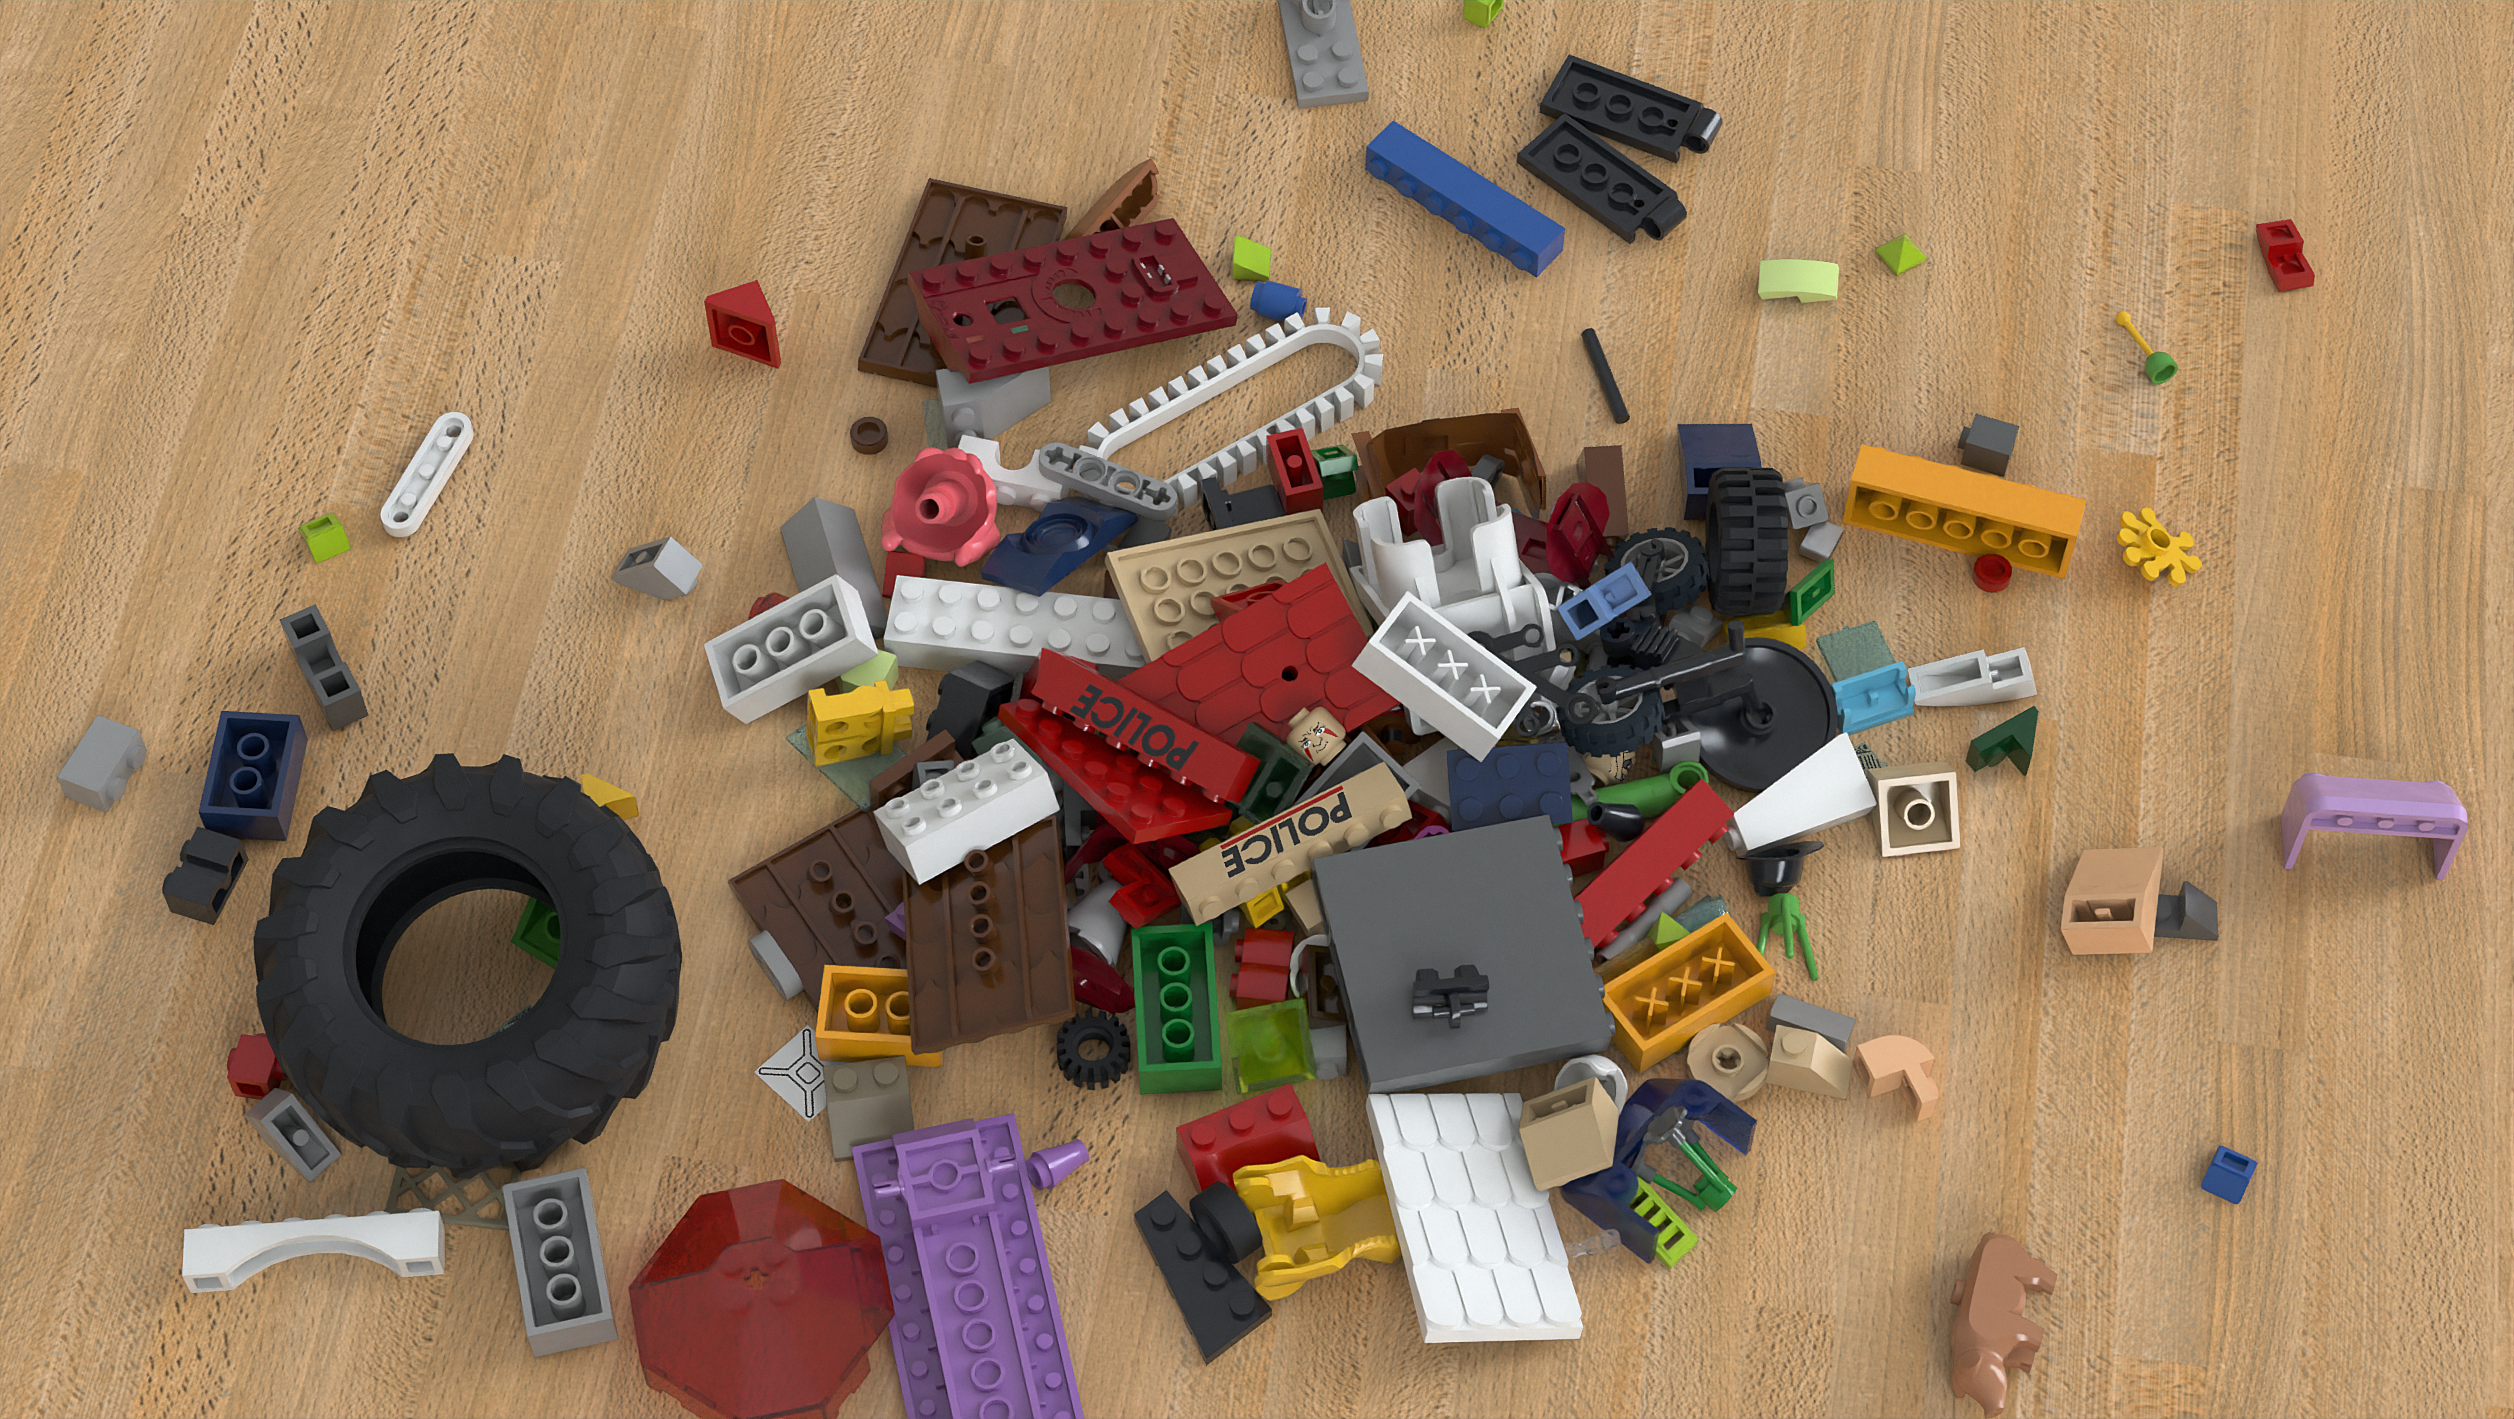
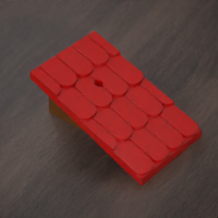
(1240, 666)

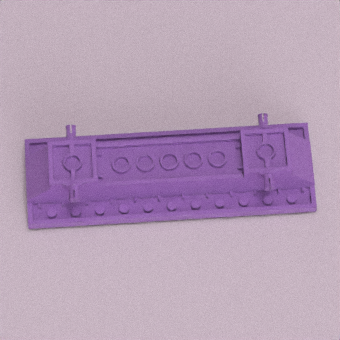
(967, 1274)

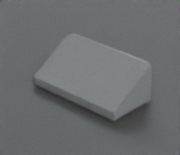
(1805, 1016)

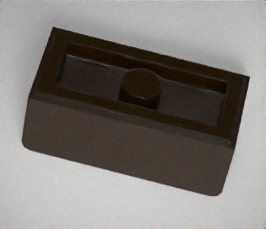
(1320, 988)

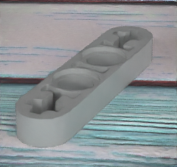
(1110, 476)

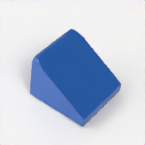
(2229, 1174)

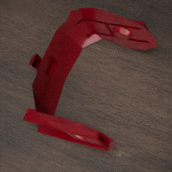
(1560, 547)
(1093, 979)

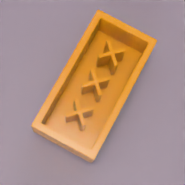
(1684, 990)

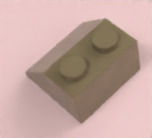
(867, 1103)

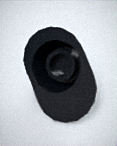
(1778, 867)

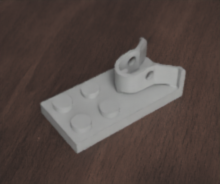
(1323, 52)

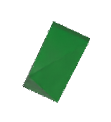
(1810, 593)

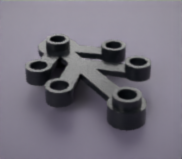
(1530, 665)

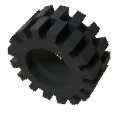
(1099, 1070)

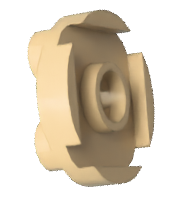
(1728, 1042)

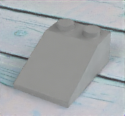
(989, 405)

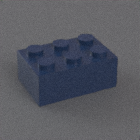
(253, 775)
(1509, 785)

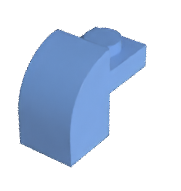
(1603, 601)

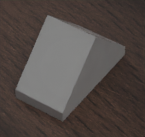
(1676, 743)

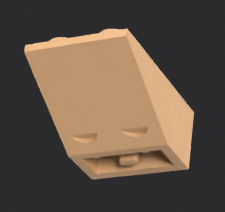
(2113, 901)

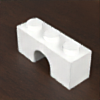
(1015, 487)

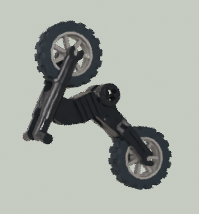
(1653, 657)

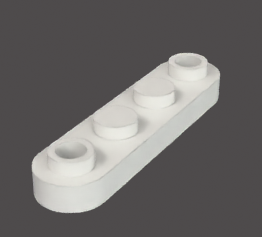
(426, 474)

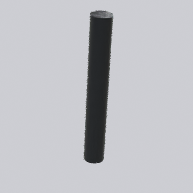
(1605, 376)

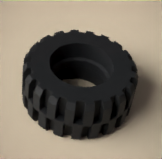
(1746, 541)

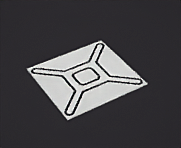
(798, 1074)

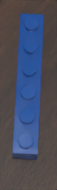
(1464, 199)

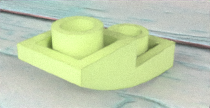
(1796, 277)

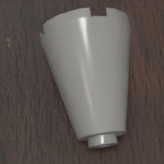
(1097, 924)

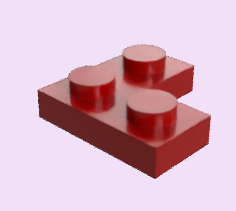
(1145, 891)

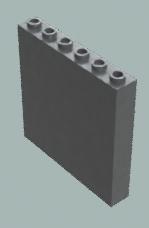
(1450, 902)

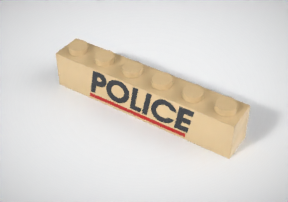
(1289, 843)

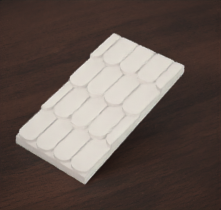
(1471, 1220)

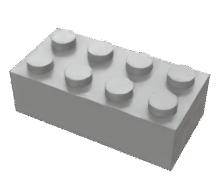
(559, 1262)

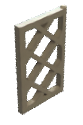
(466, 1218)

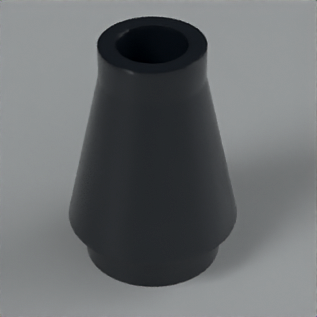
(1618, 820)

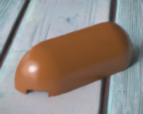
(1123, 203)

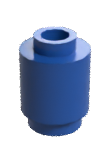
(1277, 300)

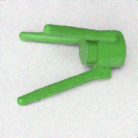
(1784, 919)

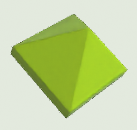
(1900, 254)
(1666, 932)

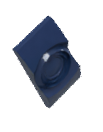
(1055, 544)

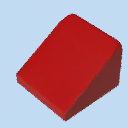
(904, 565)

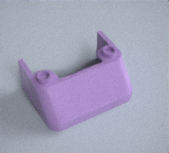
(2374, 808)

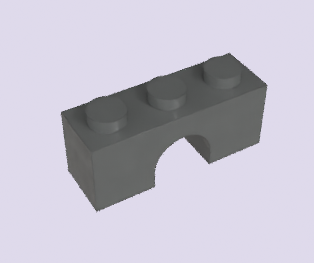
(323, 668)

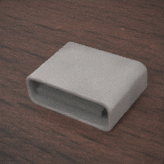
(1821, 541)

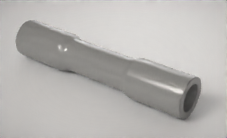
(1666, 902)

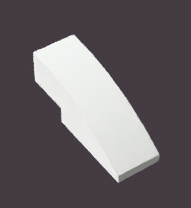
(1974, 679)

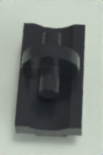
(1449, 997)

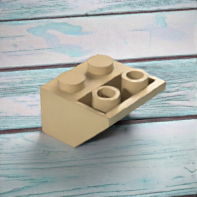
(1569, 1133)

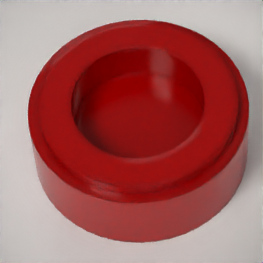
(1992, 573)

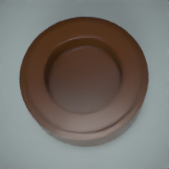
(869, 435)

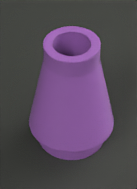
(1054, 1164)

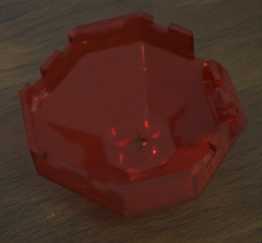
(772, 1349)

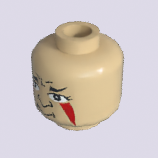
(1316, 735)

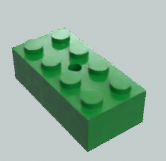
(1176, 1009)

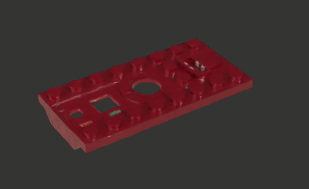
(1143, 284)

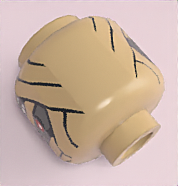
(1609, 770)

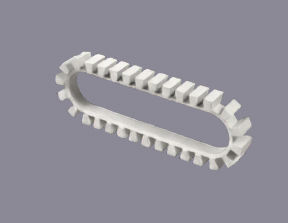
(1239, 368)

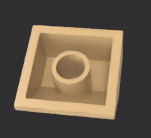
(1915, 808)

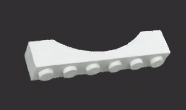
(228, 1255)

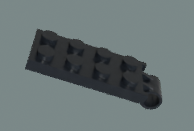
(1630, 110)
(1602, 181)

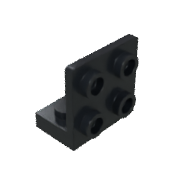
(1238, 508)

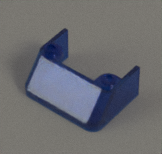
(1608, 1192)

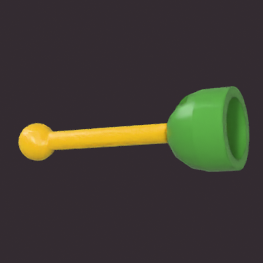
(2158, 365)

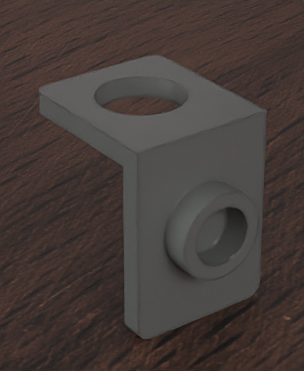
(1141, 533)

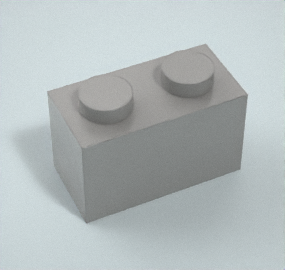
(102, 764)

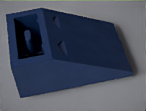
(1704, 451)

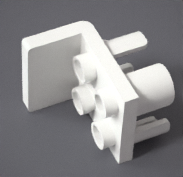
(1467, 580)

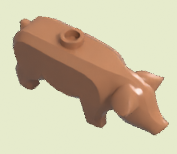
(1988, 1319)

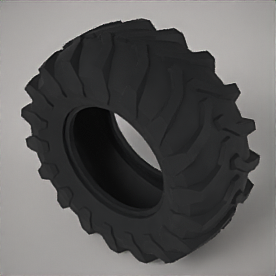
(389, 863)

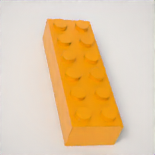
(1963, 510)

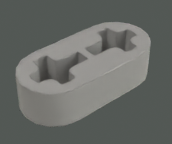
(775, 965)

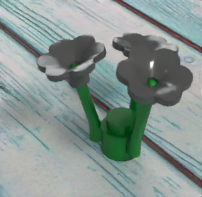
(1712, 1185)

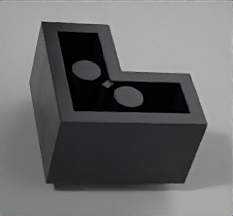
(967, 702)

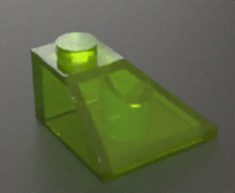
(1271, 1046)

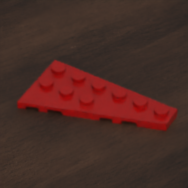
(1125, 791)

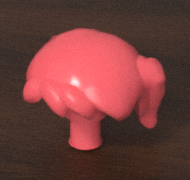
(943, 508)

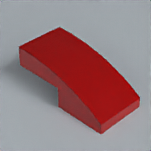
(2283, 255)

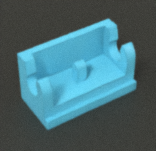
(1873, 698)

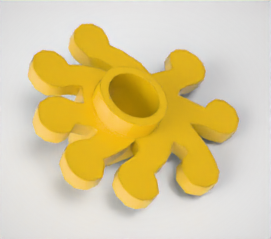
(2154, 547)

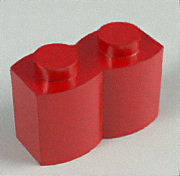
(1263, 967)

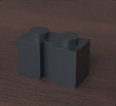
(206, 877)

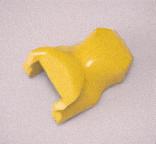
(1316, 1219)

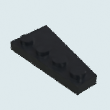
(1206, 1286)

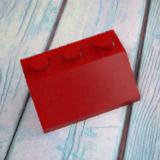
(1245, 1134)

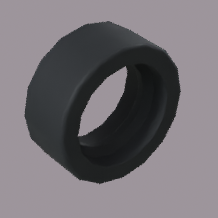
(1226, 1221)

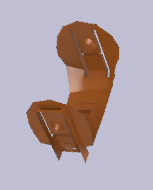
(1471, 436)

